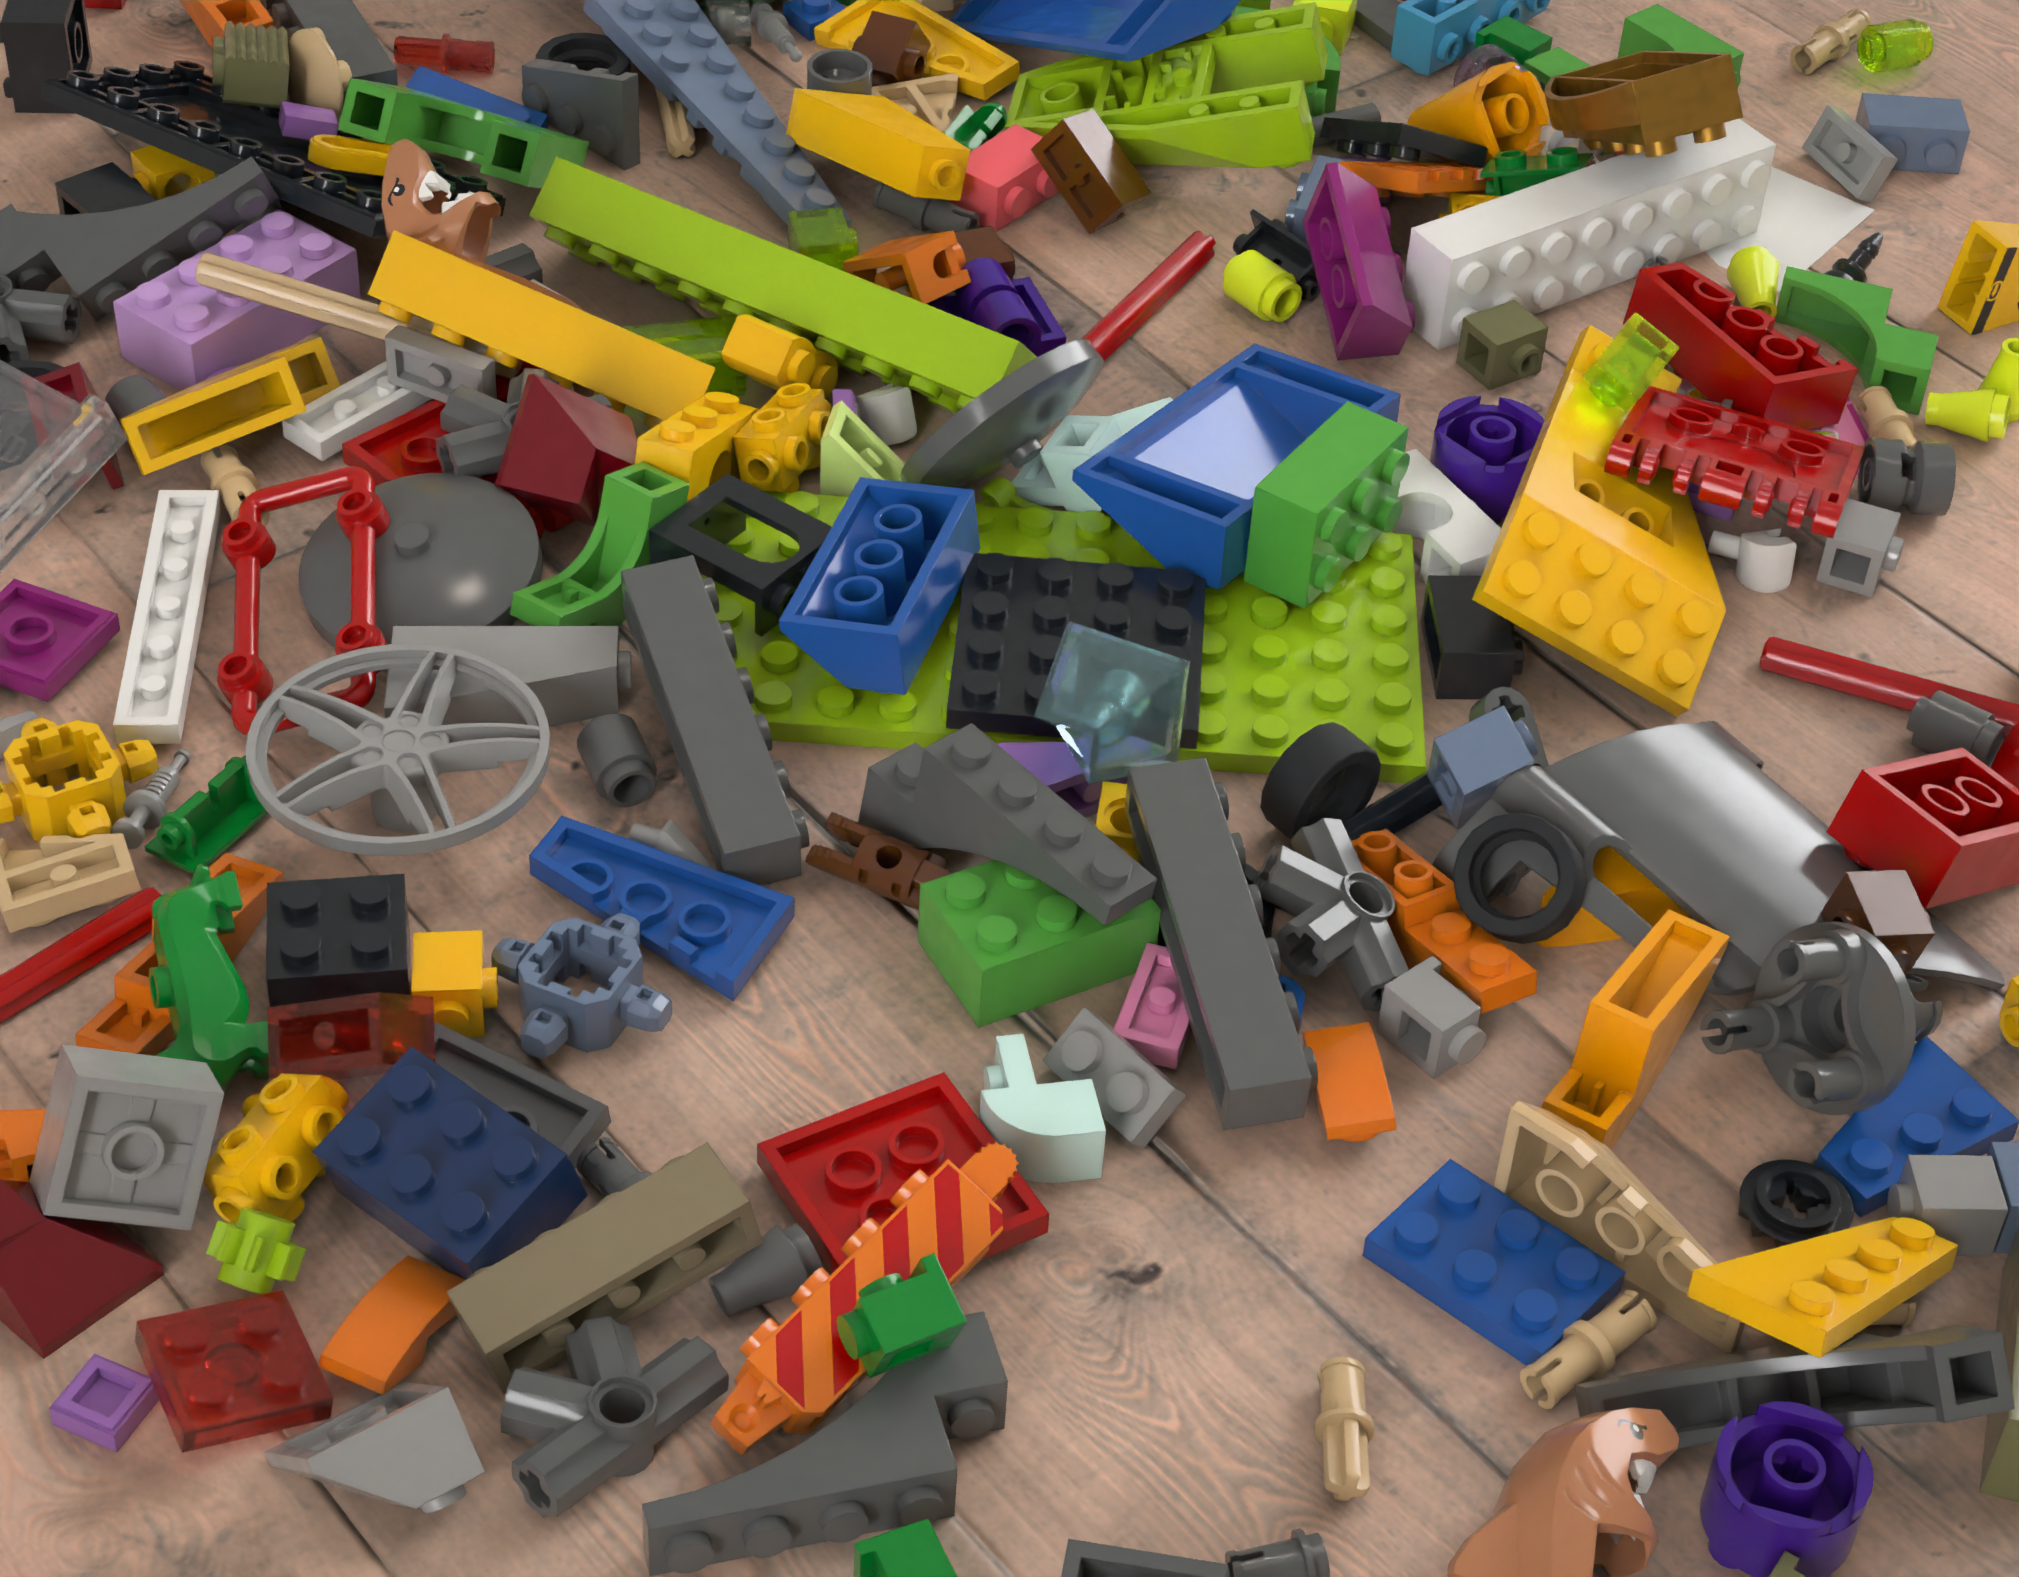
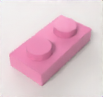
(1154, 1010)

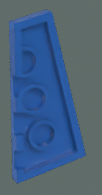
(685, 911)

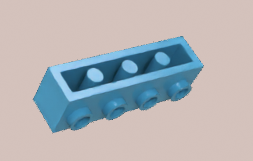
(1442, 31)

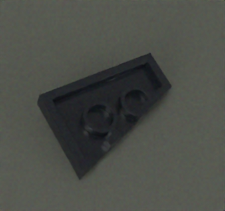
(1400, 142)

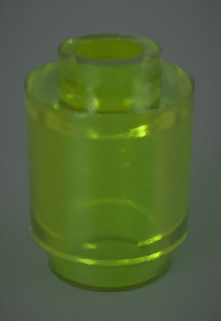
(1894, 45)

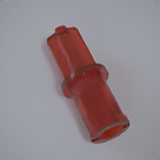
(446, 53)

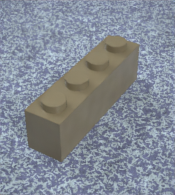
(606, 1263)

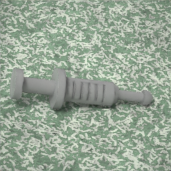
(773, 28)
(148, 805)

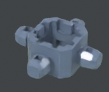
(591, 1020)

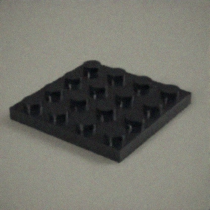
(1017, 616)

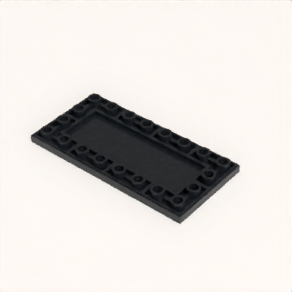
(186, 117)

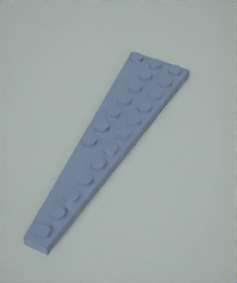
(693, 64)

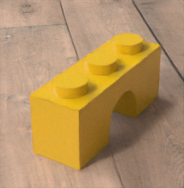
(697, 441)

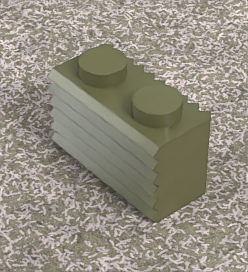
(251, 65)

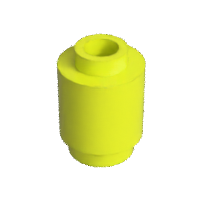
(1261, 286)

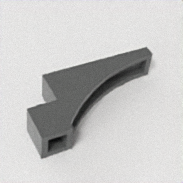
(122, 248)
(984, 802)
(1862, 1382)
(857, 1476)

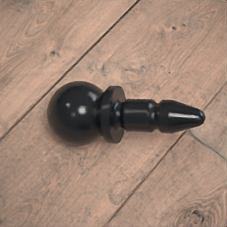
(1859, 260)

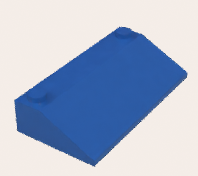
(1093, 27)
(1193, 466)

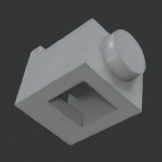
(1430, 1019)

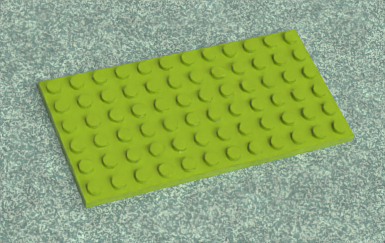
(1264, 660)

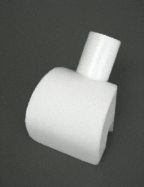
(888, 413)
(1761, 556)

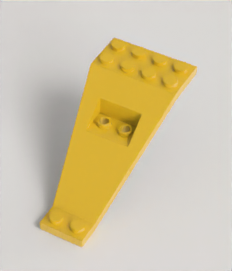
(1603, 559)

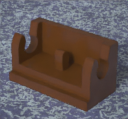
(1090, 170)

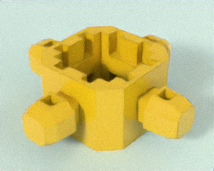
(52, 754)

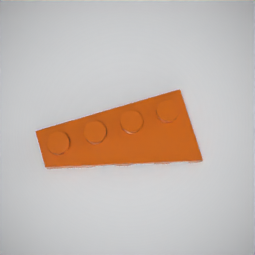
(1415, 179)

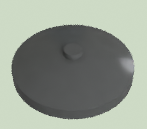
(1007, 419)
(444, 560)

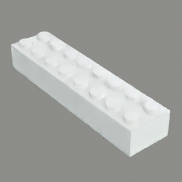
(1585, 230)

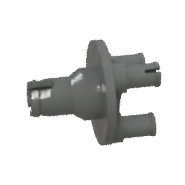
(1830, 1018)

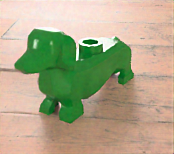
(200, 981)

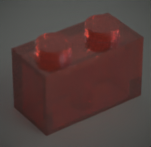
(349, 1034)

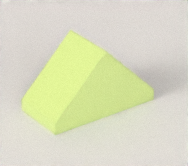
(853, 452)

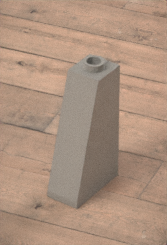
(567, 668)

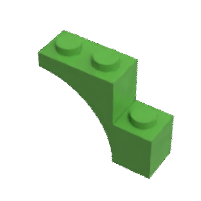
(1853, 321)

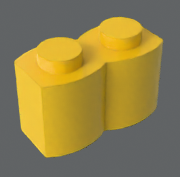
(777, 356)

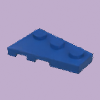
(1929, 1113)

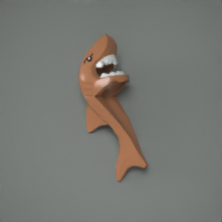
(418, 207)
(1569, 1489)

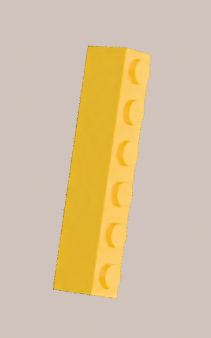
(536, 329)

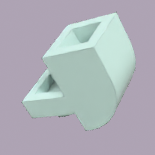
(1049, 475)
(1048, 1125)

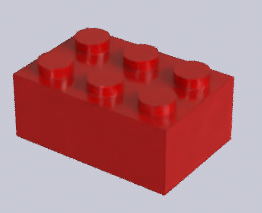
(1938, 820)

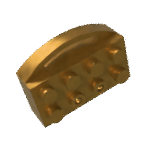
(1646, 101)

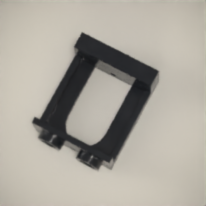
(716, 518)

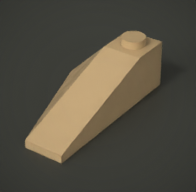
(1605, 1207)

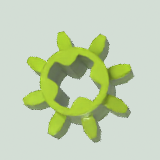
(256, 1251)

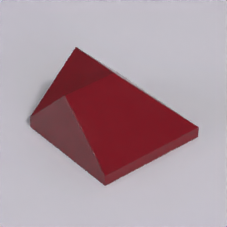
(564, 449)
(62, 1270)

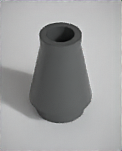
(766, 1272)

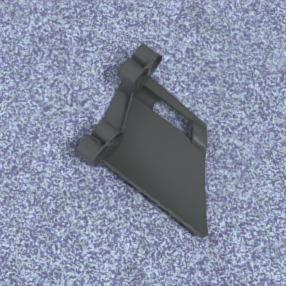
(1705, 831)

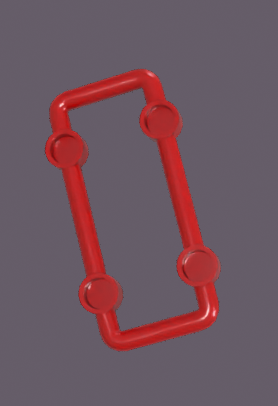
(250, 548)

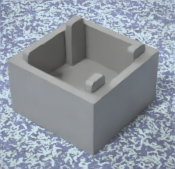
(126, 1138)

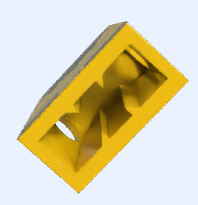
(1984, 279)

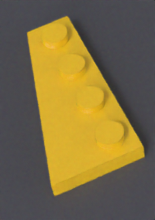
(979, 66)
(1827, 1285)

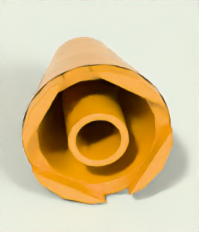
(1492, 109)

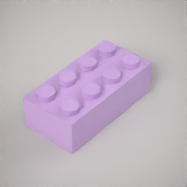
(193, 330)

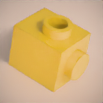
(455, 975)

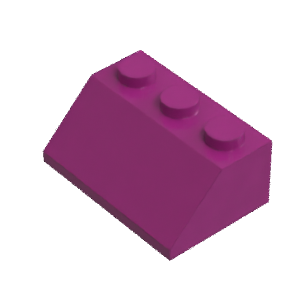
(1357, 267)

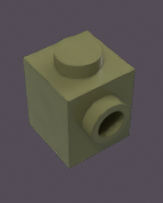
(1502, 344)

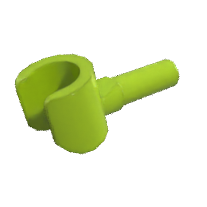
(1002, 493)

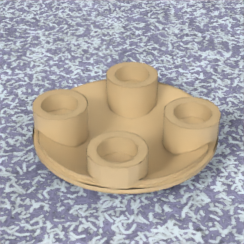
(315, 73)

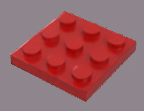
(856, 1160)

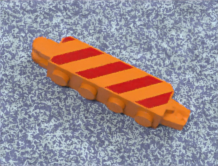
(800, 1367)

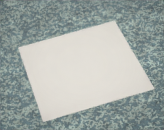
(1797, 223)

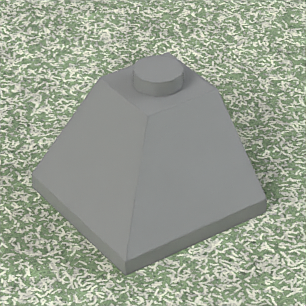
(391, 1448)

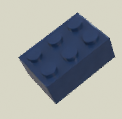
(448, 1168)

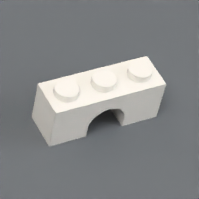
(1453, 526)

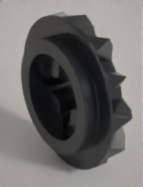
(1808, 1187)

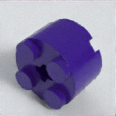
(1485, 449)
(1785, 1486)

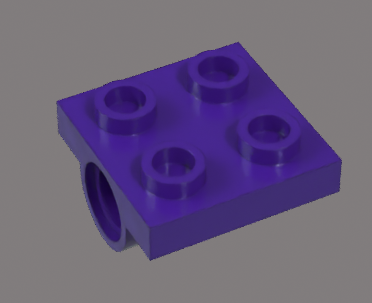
(1004, 306)

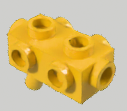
(783, 438)
(270, 1152)

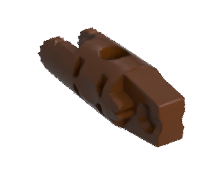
(880, 862)

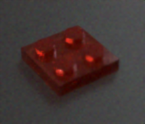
(233, 1370)

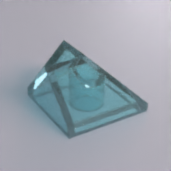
(1114, 702)

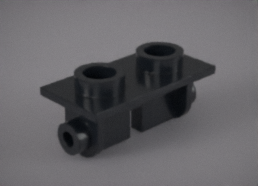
(1279, 245)

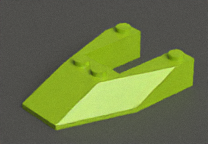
(1202, 102)

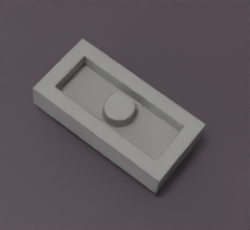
(1849, 153)
(435, 366)
(1128, 1086)

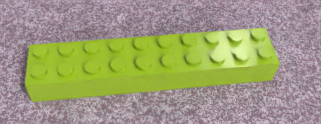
(744, 274)

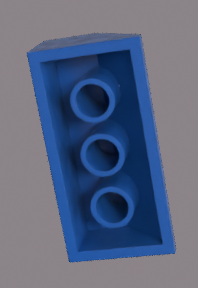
(884, 582)

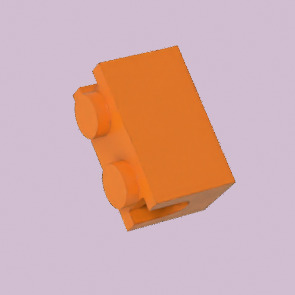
(922, 265)

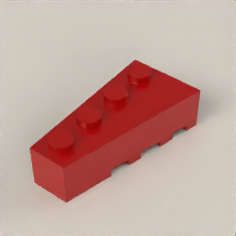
(1737, 352)

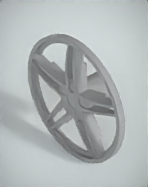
(397, 755)

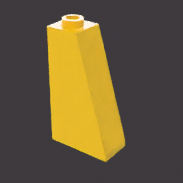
(879, 142)

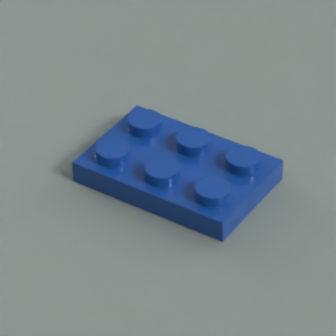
(1492, 1263)

